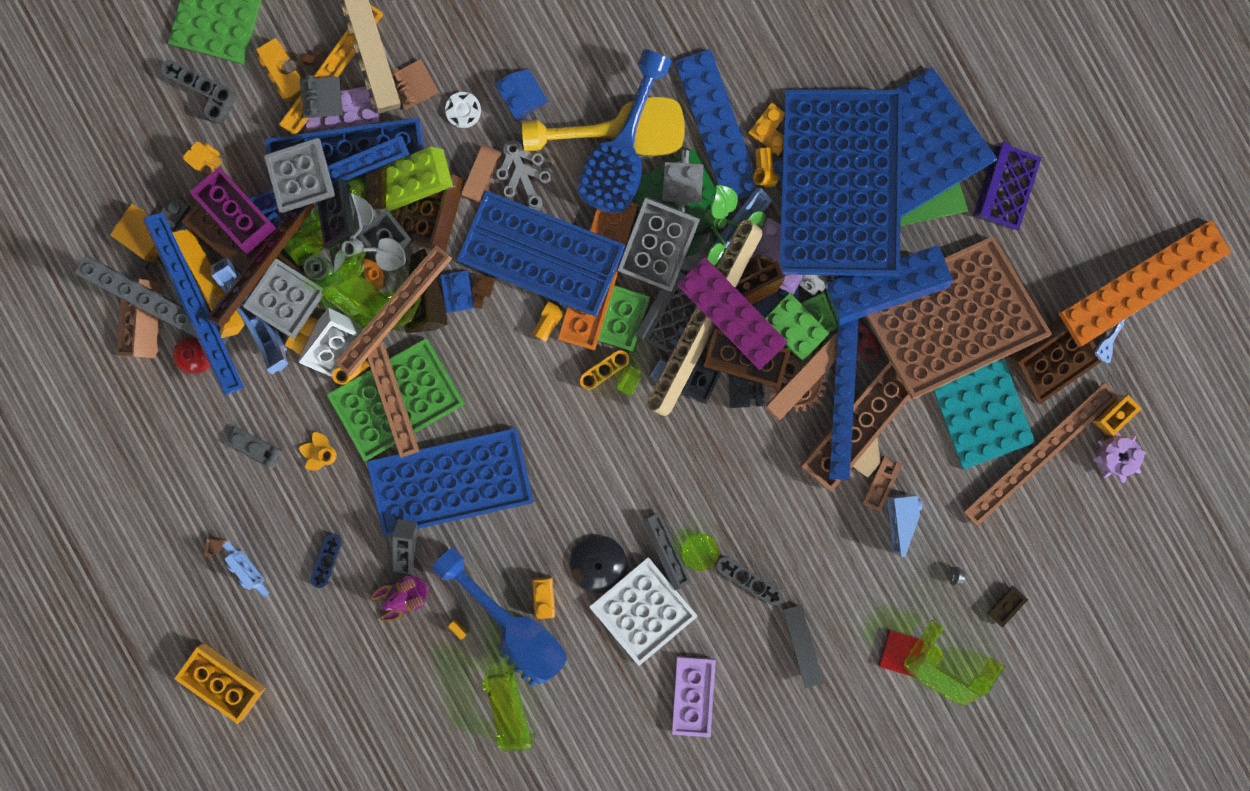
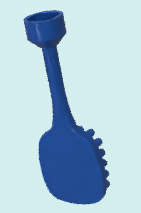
(614, 167)
(521, 638)

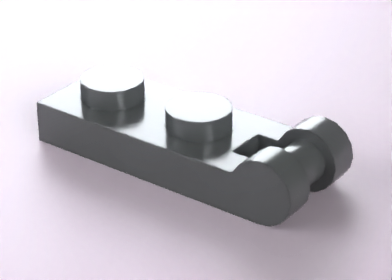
(253, 446)

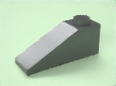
(404, 547)

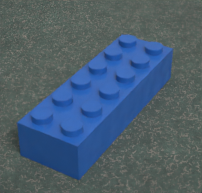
(865, 295)

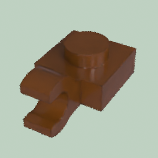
(316, 61)
(483, 288)

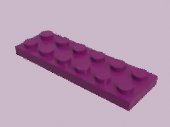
(732, 313)

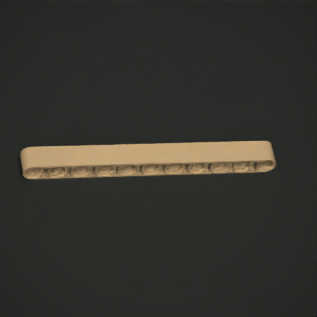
(700, 326)

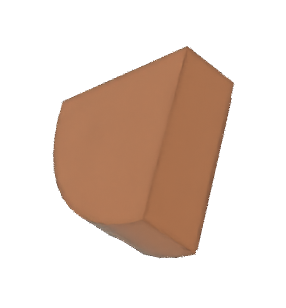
(213, 546)

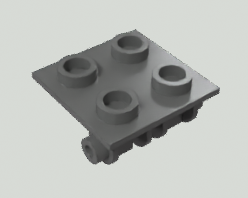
(321, 97)

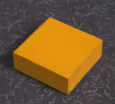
(458, 629)

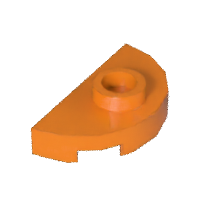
(373, 274)

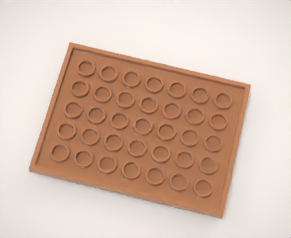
(963, 326)

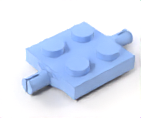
(244, 569)

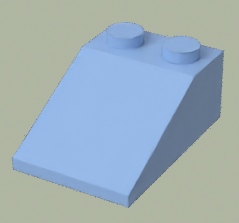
(903, 519)

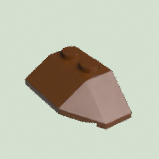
(760, 278)

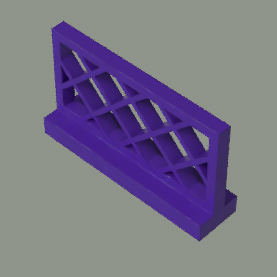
(994, 178)

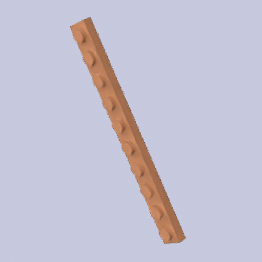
(1040, 454)

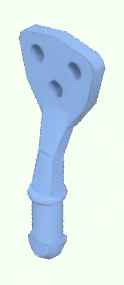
(1105, 347)

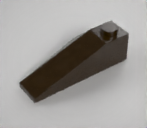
(431, 309)

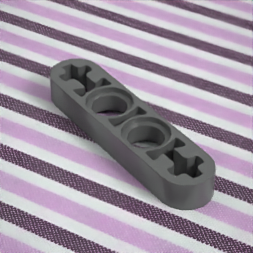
(750, 579)

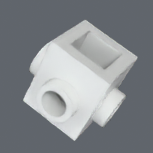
(813, 283)

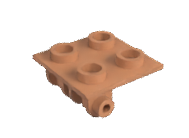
(413, 84)

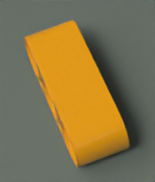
(609, 361)

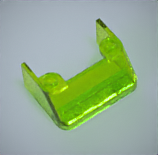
(357, 296)
(924, 665)
(507, 709)

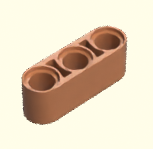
(481, 173)

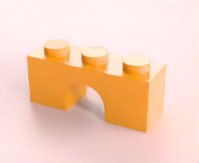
(273, 57)

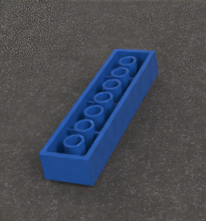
(349, 141)

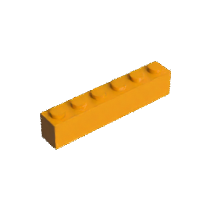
(207, 285)

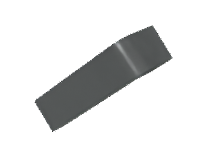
(197, 85)

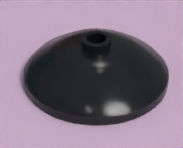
(594, 550)

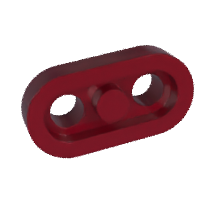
(866, 341)

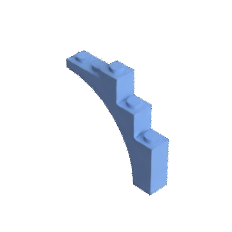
(266, 336)

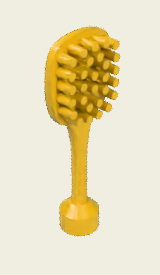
(657, 133)

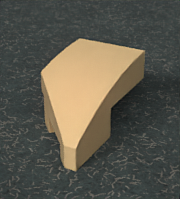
(869, 460)

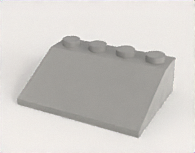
(658, 244)

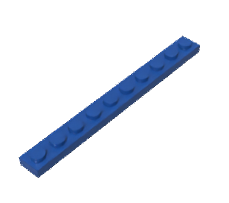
(347, 168)
(193, 303)
(844, 401)

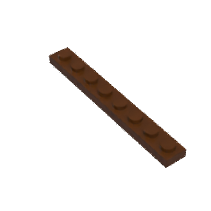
(259, 264)

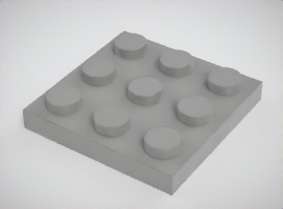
(299, 175)
(284, 298)

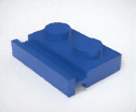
(457, 291)

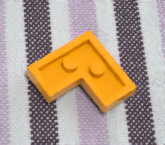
(765, 129)

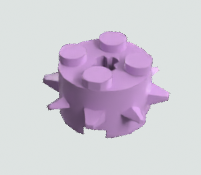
(1130, 460)

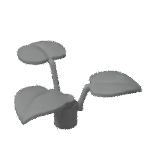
(389, 252)

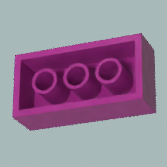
(232, 210)

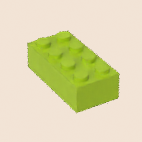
(416, 177)

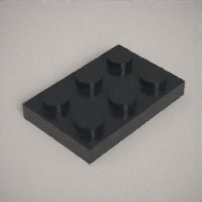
(336, 216)

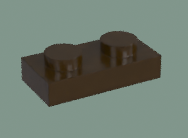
(376, 188)
(1007, 606)

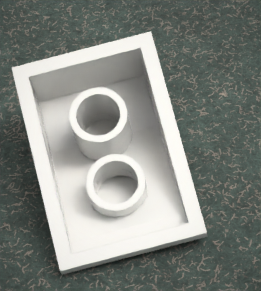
(329, 341)

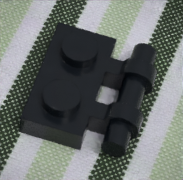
(740, 394)

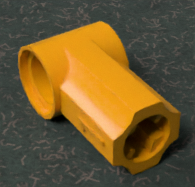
(764, 173)
(550, 318)
(365, 365)

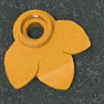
(315, 452)

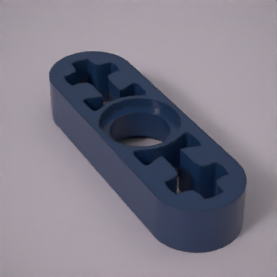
(326, 575)

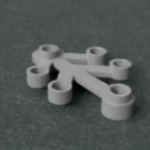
(522, 171)

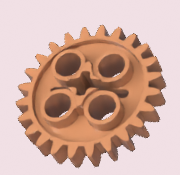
(813, 392)

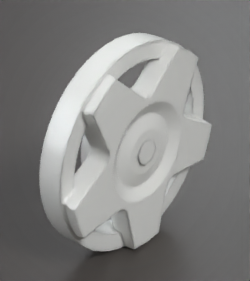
(463, 109)

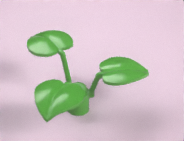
(723, 202)

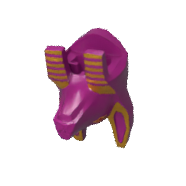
(401, 597)

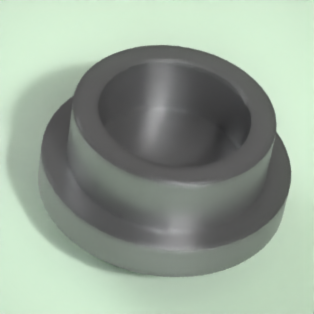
(956, 576)

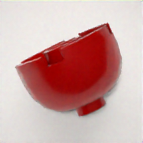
(190, 356)

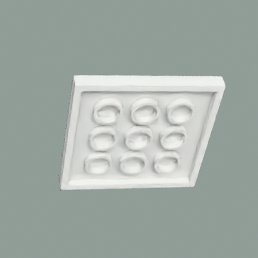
(643, 611)

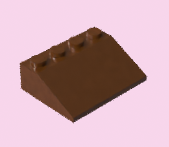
(431, 218)
(1053, 362)

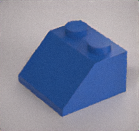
(521, 93)

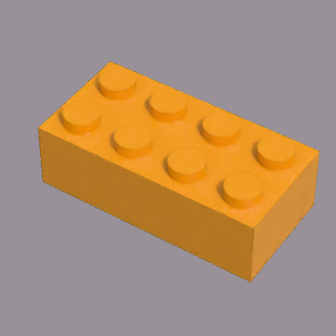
(220, 683)

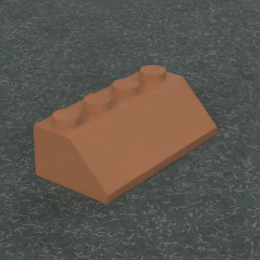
(138, 327)

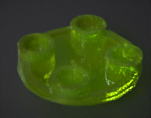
(700, 552)

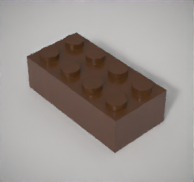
(727, 358)

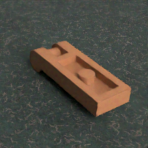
(881, 484)

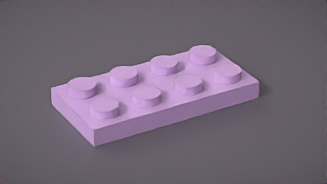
(356, 112)
(693, 696)

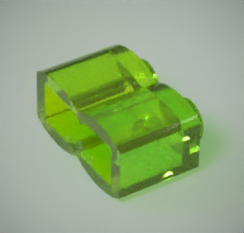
(629, 381)

